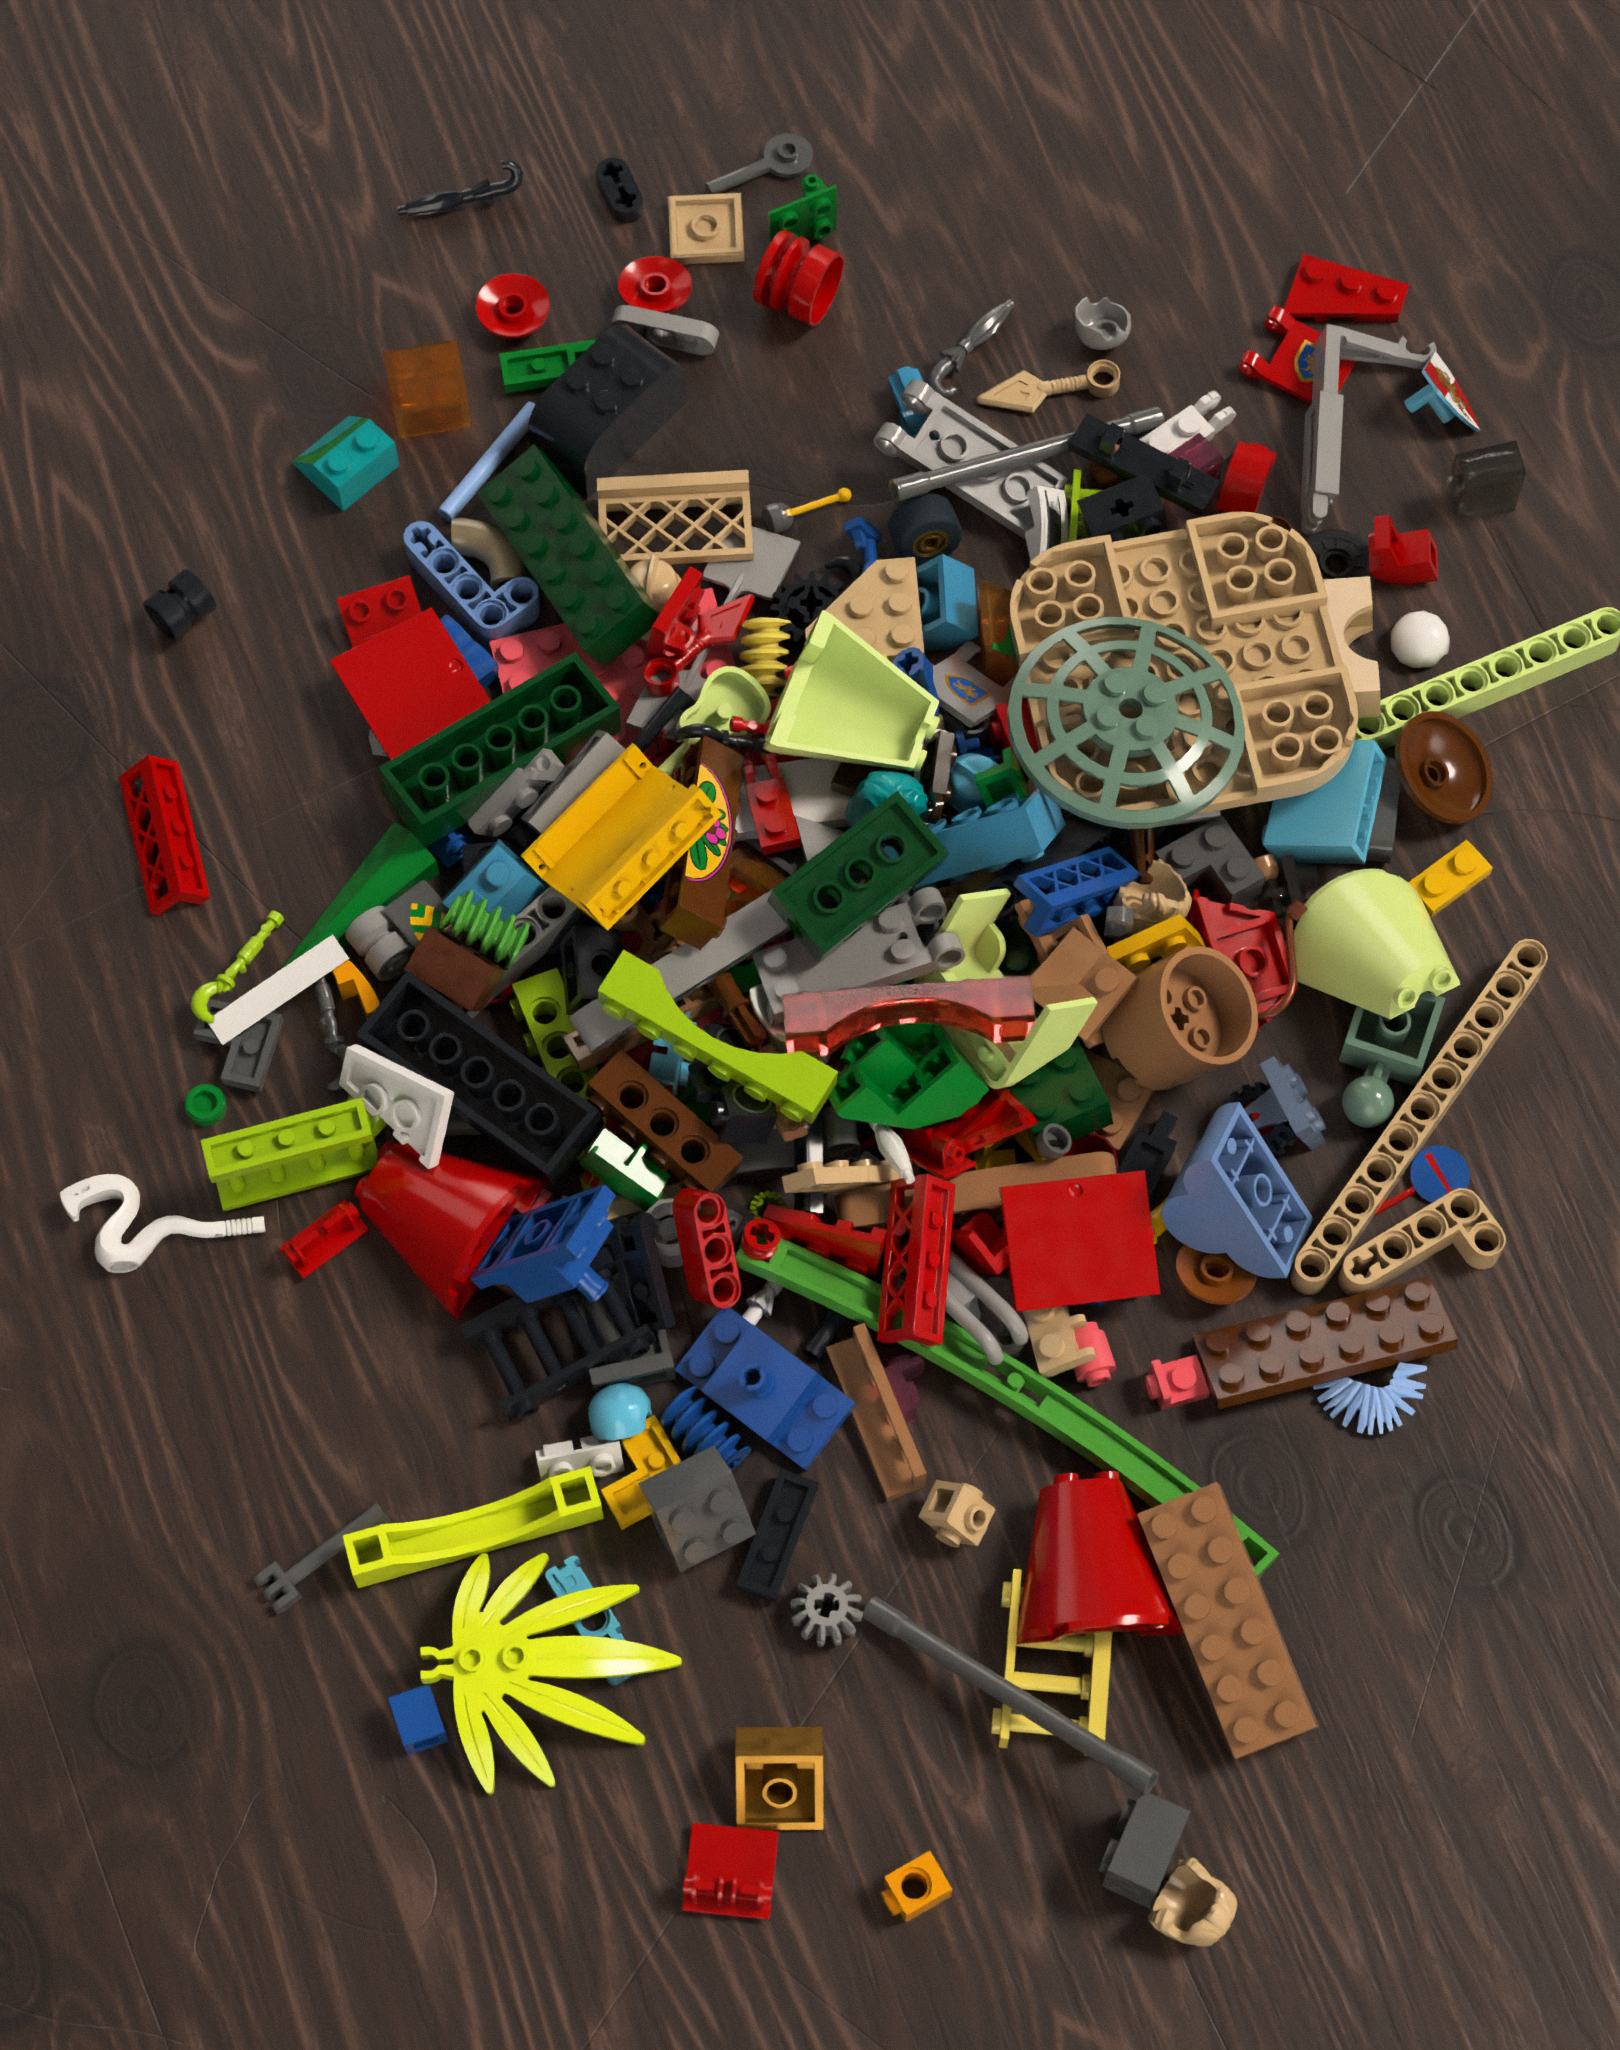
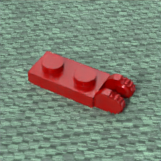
(771, 808)

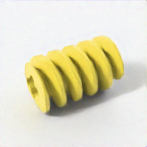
(764, 652)

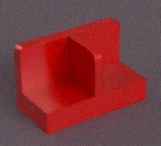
(981, 1244)

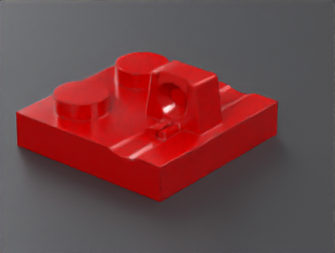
(671, 628)

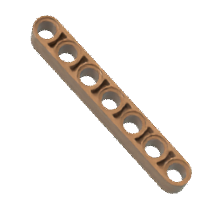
(974, 1190)

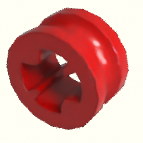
(749, 1240)

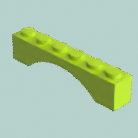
(787, 1079)

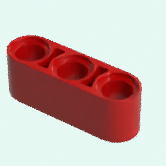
(719, 1261)

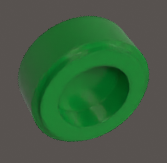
(206, 1105)

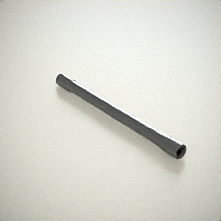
(923, 482)
(1120, 1763)

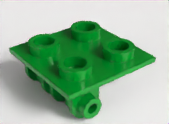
(809, 217)

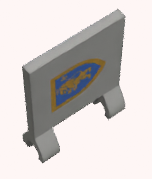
(966, 690)

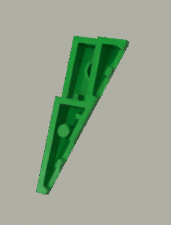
(384, 875)

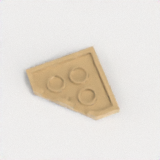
(883, 607)

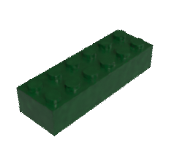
(569, 556)
(461, 767)
(1065, 1087)

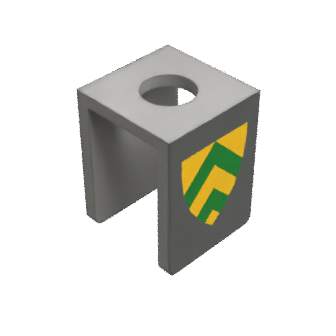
(417, 911)

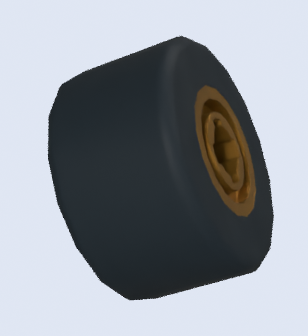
(925, 528)

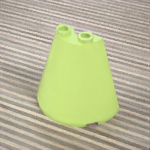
(851, 704)
(1371, 944)

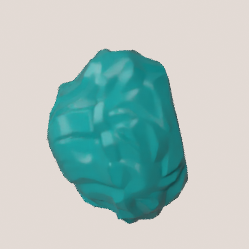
(879, 787)

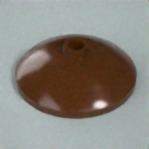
(1443, 767)

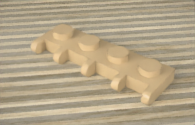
(1054, 1339)

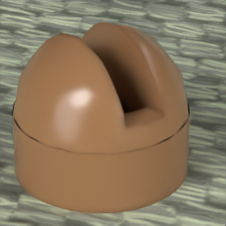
(1268, 866)

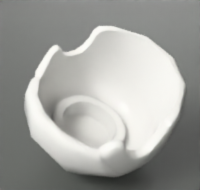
(1420, 639)

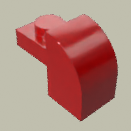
(1246, 478)
(1401, 557)

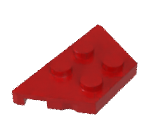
(1252, 943)
(989, 1121)

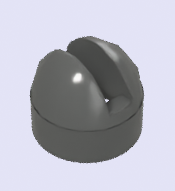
(1049, 1135)

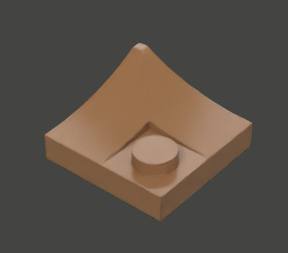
(1082, 971)

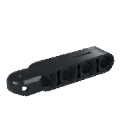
(1075, 839)

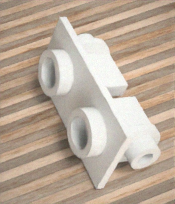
(560, 1458)

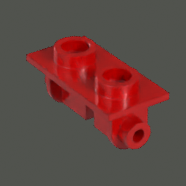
(936, 1152)
(324, 1238)

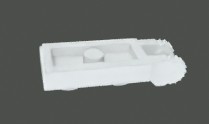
(1189, 423)

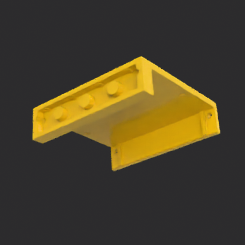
(620, 837)

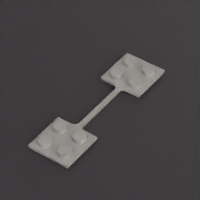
(756, 577)

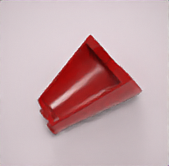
(443, 1215)
(1091, 1566)

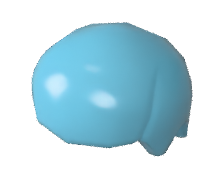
(619, 1412)

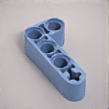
(464, 581)

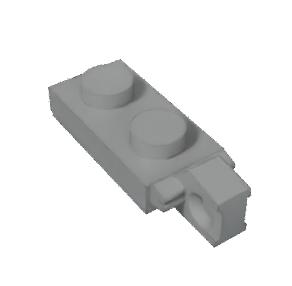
(515, 794)

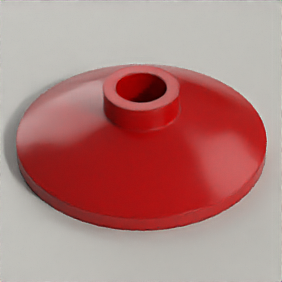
(655, 284)
(508, 294)

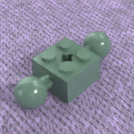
(1386, 1055)

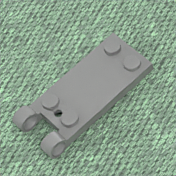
(961, 439)
(865, 960)

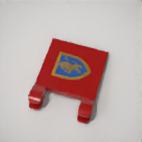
(1293, 361)

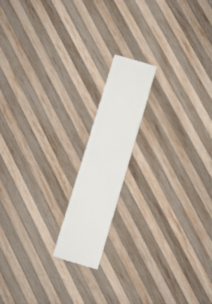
(278, 989)

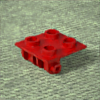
(378, 609)
(730, 1871)

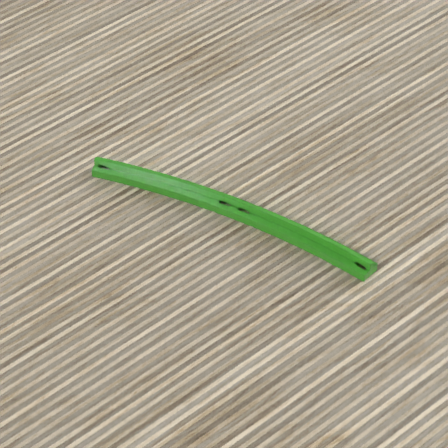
(960, 1354)

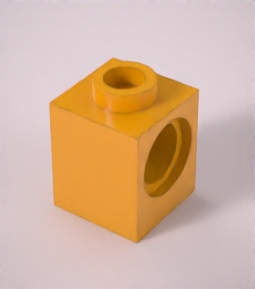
(929, 1873)

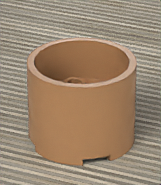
(1183, 1019)

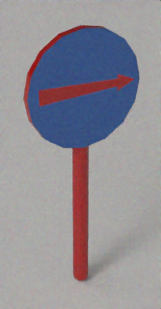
(1433, 1175)

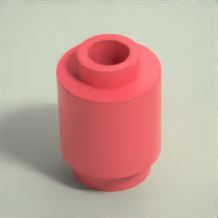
(1099, 1370)

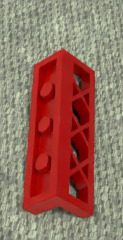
(169, 828)
(923, 1257)

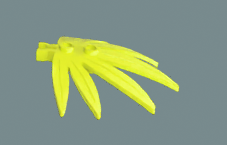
(500, 1659)

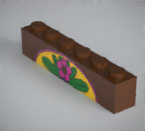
(699, 879)

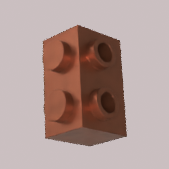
(455, 970)

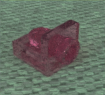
(898, 1372)

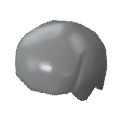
(1102, 324)

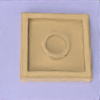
(706, 228)

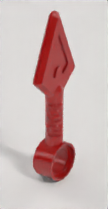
(714, 627)

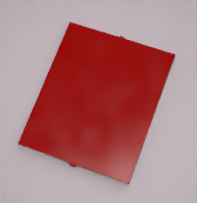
(410, 682)
(1079, 1240)

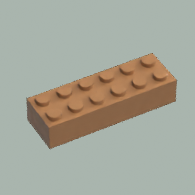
(1227, 1620)

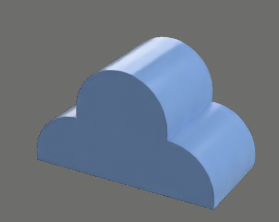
(1237, 1199)

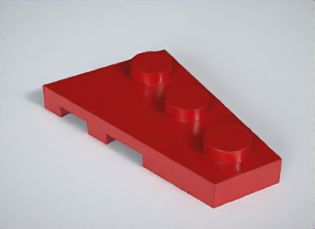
(1338, 291)
(836, 1242)

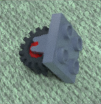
(1280, 1108)

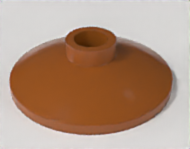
(1195, 1273)

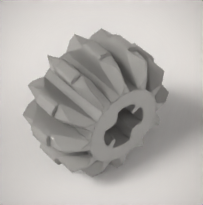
(816, 1599)

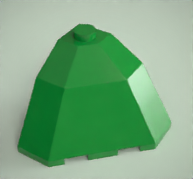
(905, 1077)

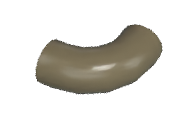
(490, 546)

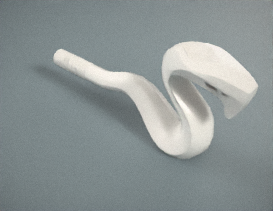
(127, 1257)

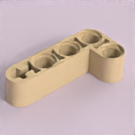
(1416, 1249)

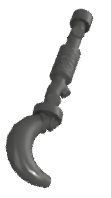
(334, 1042)

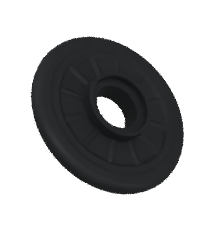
(1344, 547)

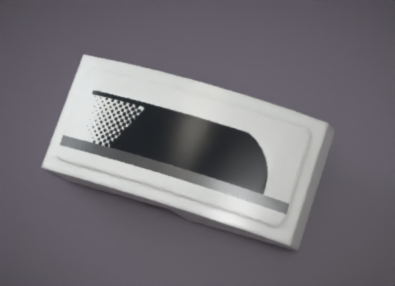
(1049, 519)

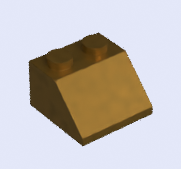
(779, 1778)

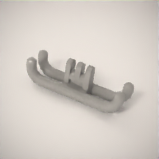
(963, 1291)

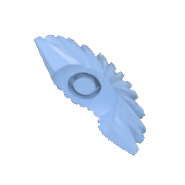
(1373, 1401)

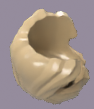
(1155, 901)
(1193, 1905)

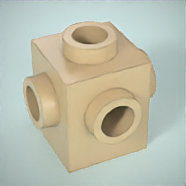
(957, 1513)

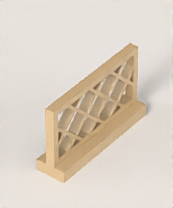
(674, 495)

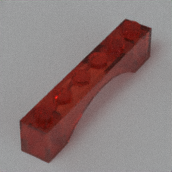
(988, 1007)

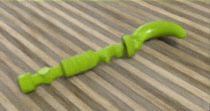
(225, 982)

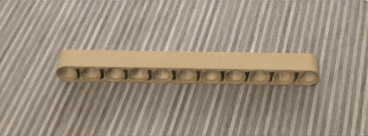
(1411, 1130)

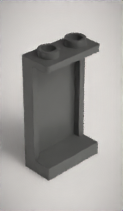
(649, 1369)

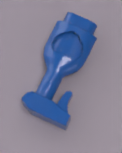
(865, 538)

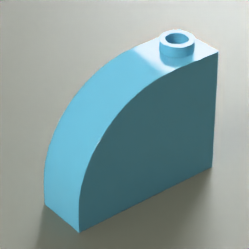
(1333, 820)

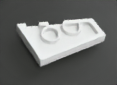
(402, 1098)

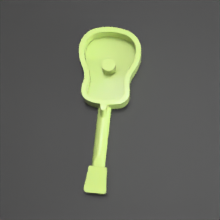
(724, 694)

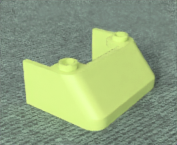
(985, 948)

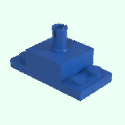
(550, 1248)
(765, 1387)

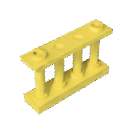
(1090, 1687)

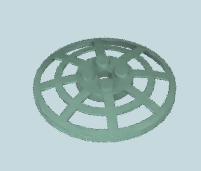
(1122, 735)

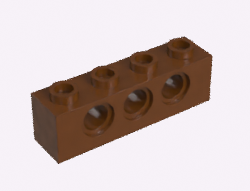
(626, 1077)

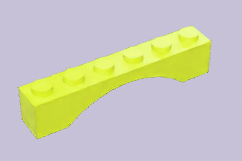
(414, 1546)

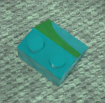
(349, 460)

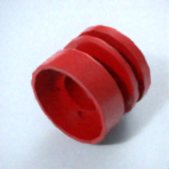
(798, 278)

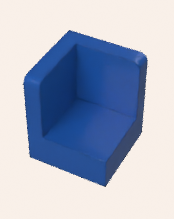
(418, 1719)

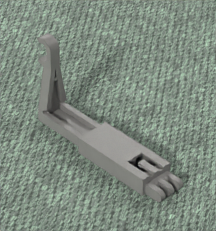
(1325, 414)

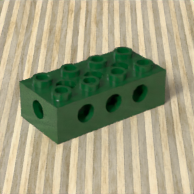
(857, 849)

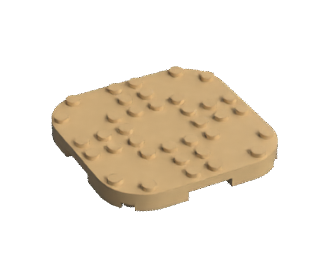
(1245, 598)

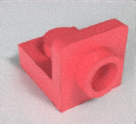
(1176, 1382)

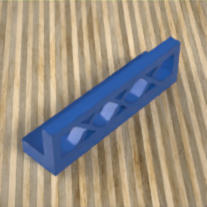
(1084, 896)

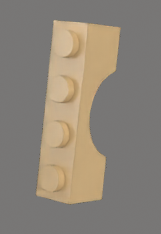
(1352, 616)

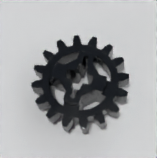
(795, 603)

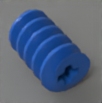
(698, 1428)

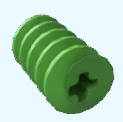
(485, 927)

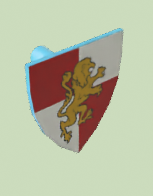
(1442, 394)

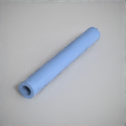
(486, 464)

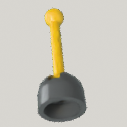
(780, 516)

